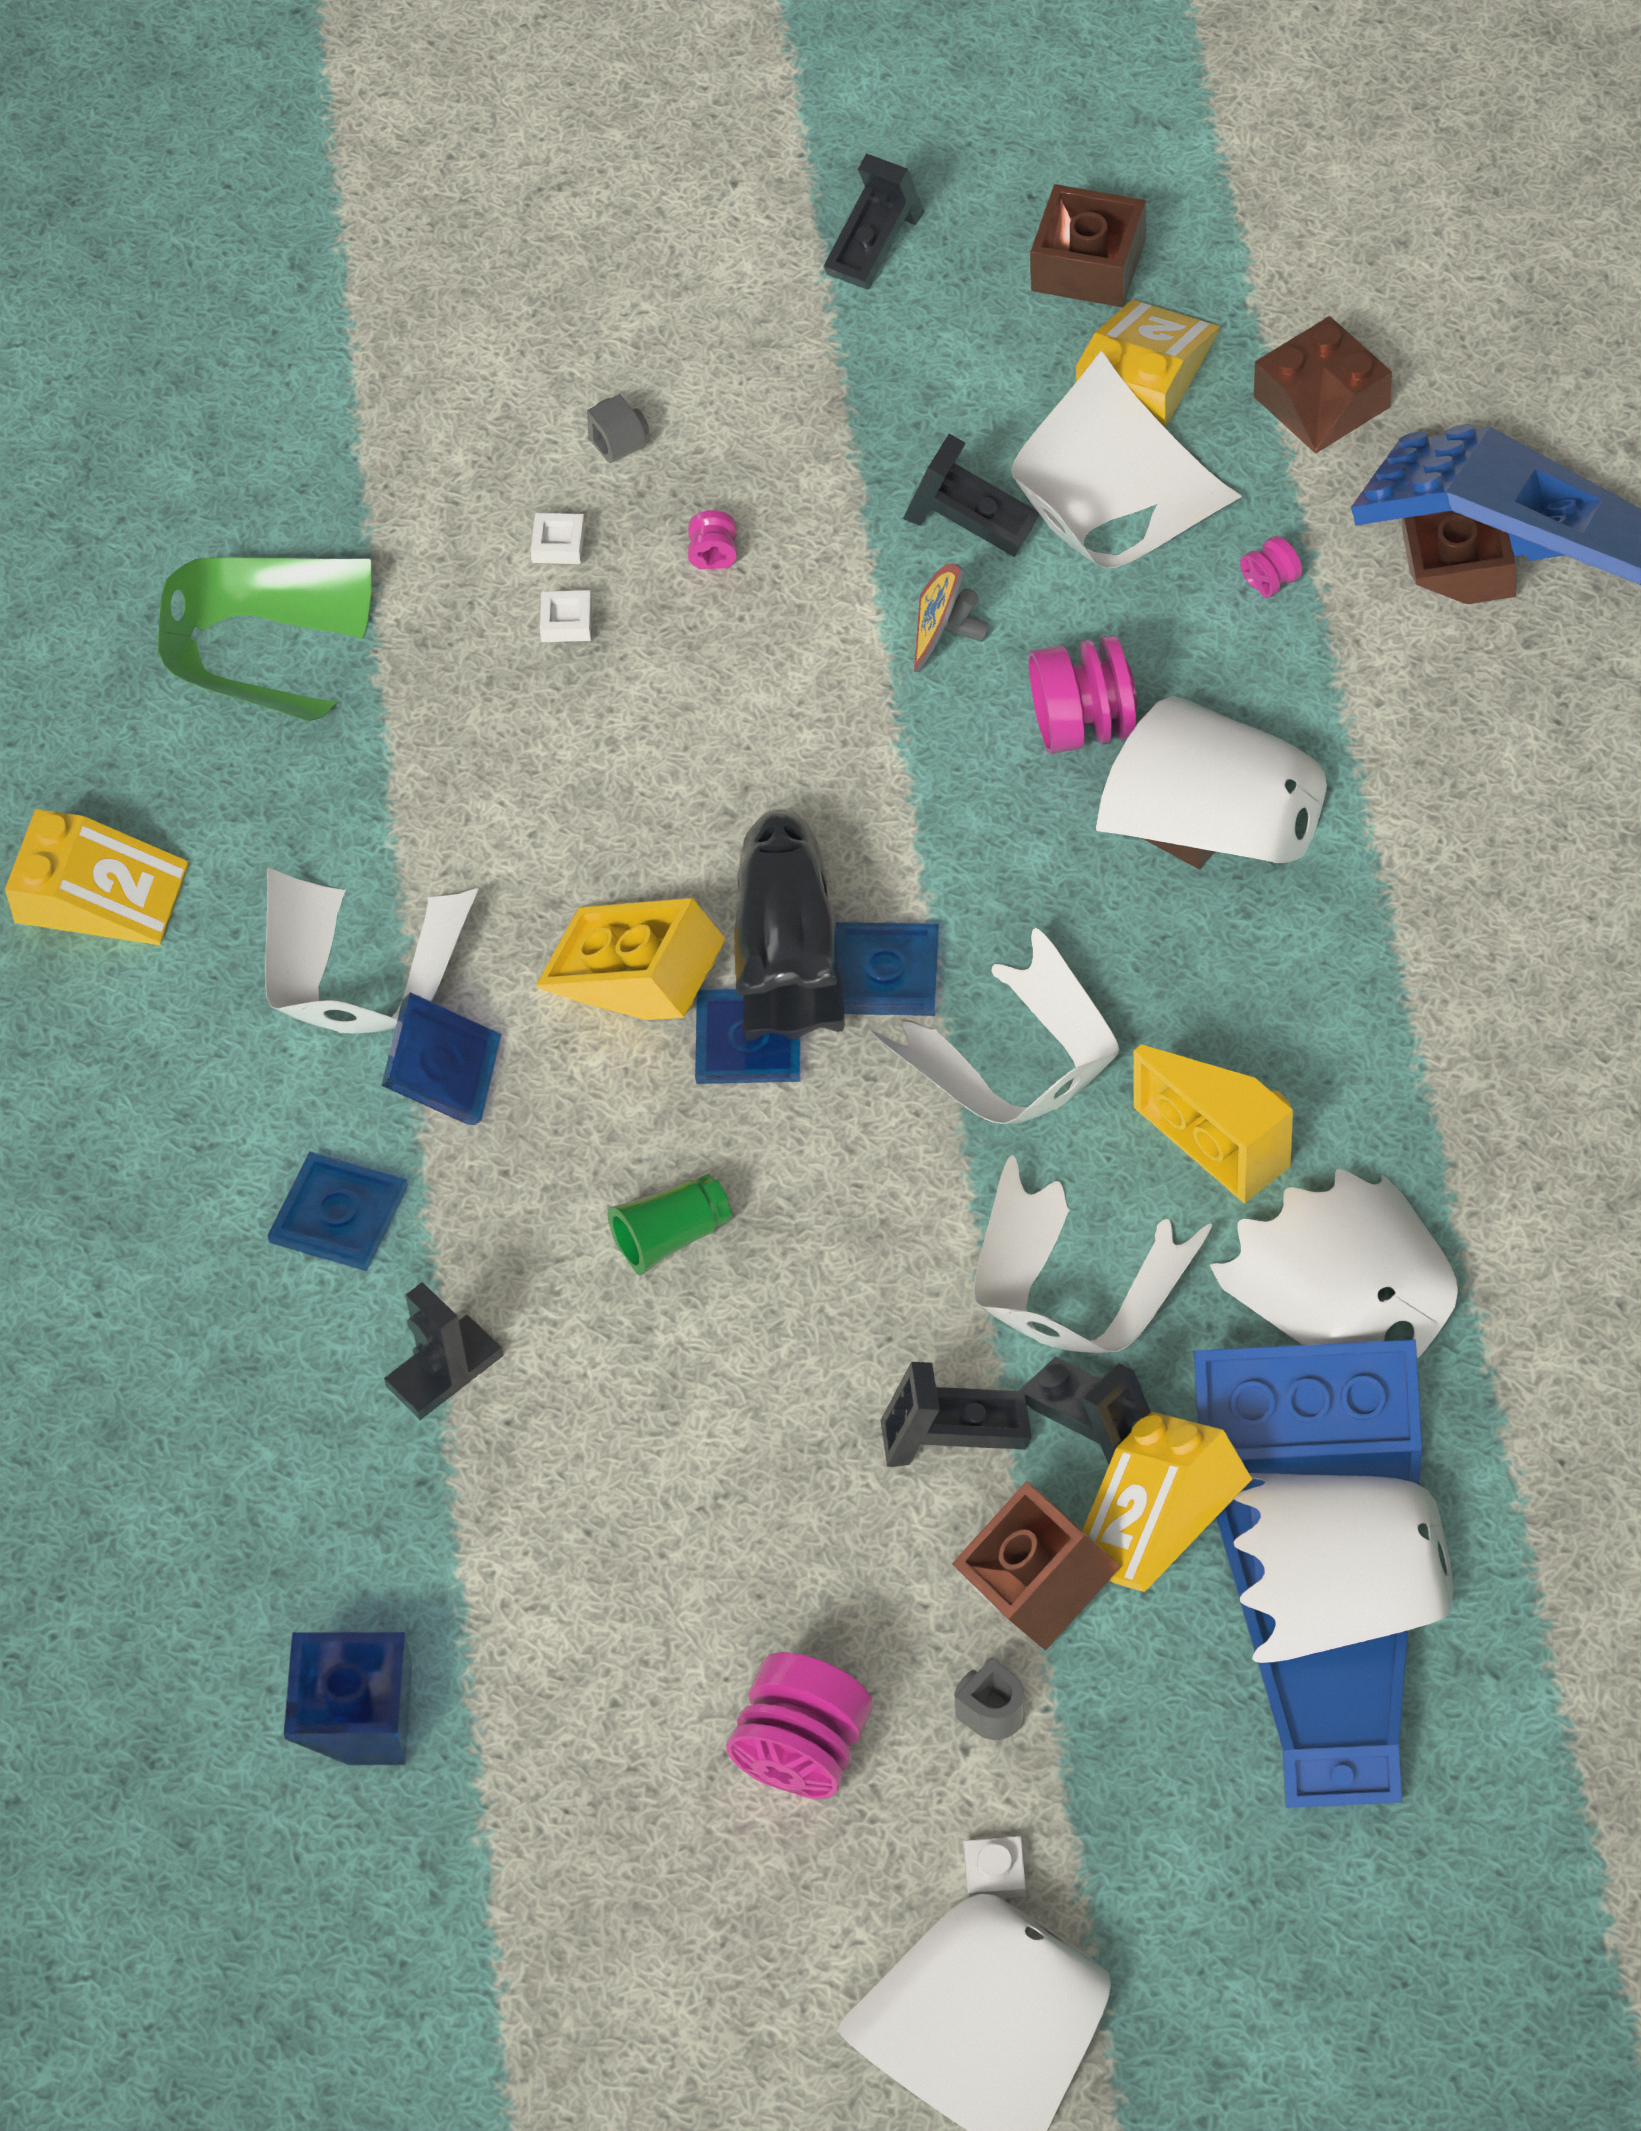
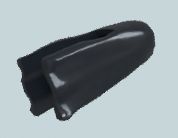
(785, 932)

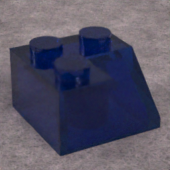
(350, 1695)

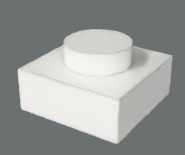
(557, 538)
(565, 616)
(995, 1867)

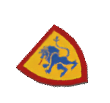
(944, 610)

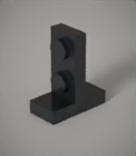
(874, 221)
(970, 501)
(445, 1354)
(1086, 1404)
(950, 1417)

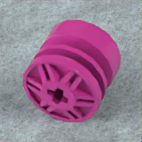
(1082, 694)
(799, 1725)

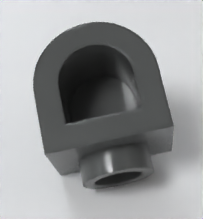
(616, 428)
(990, 1701)

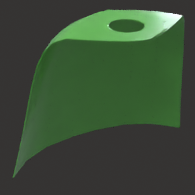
(286, 590)

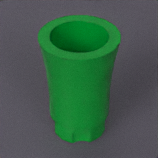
(668, 1221)

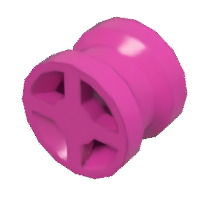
(712, 540)
(1271, 566)

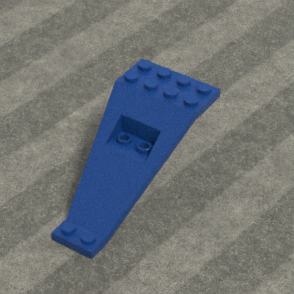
(1508, 488)
(1321, 1414)

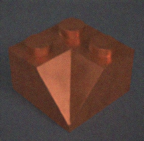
(1088, 245)
(1322, 384)
(1459, 557)
(1036, 1565)

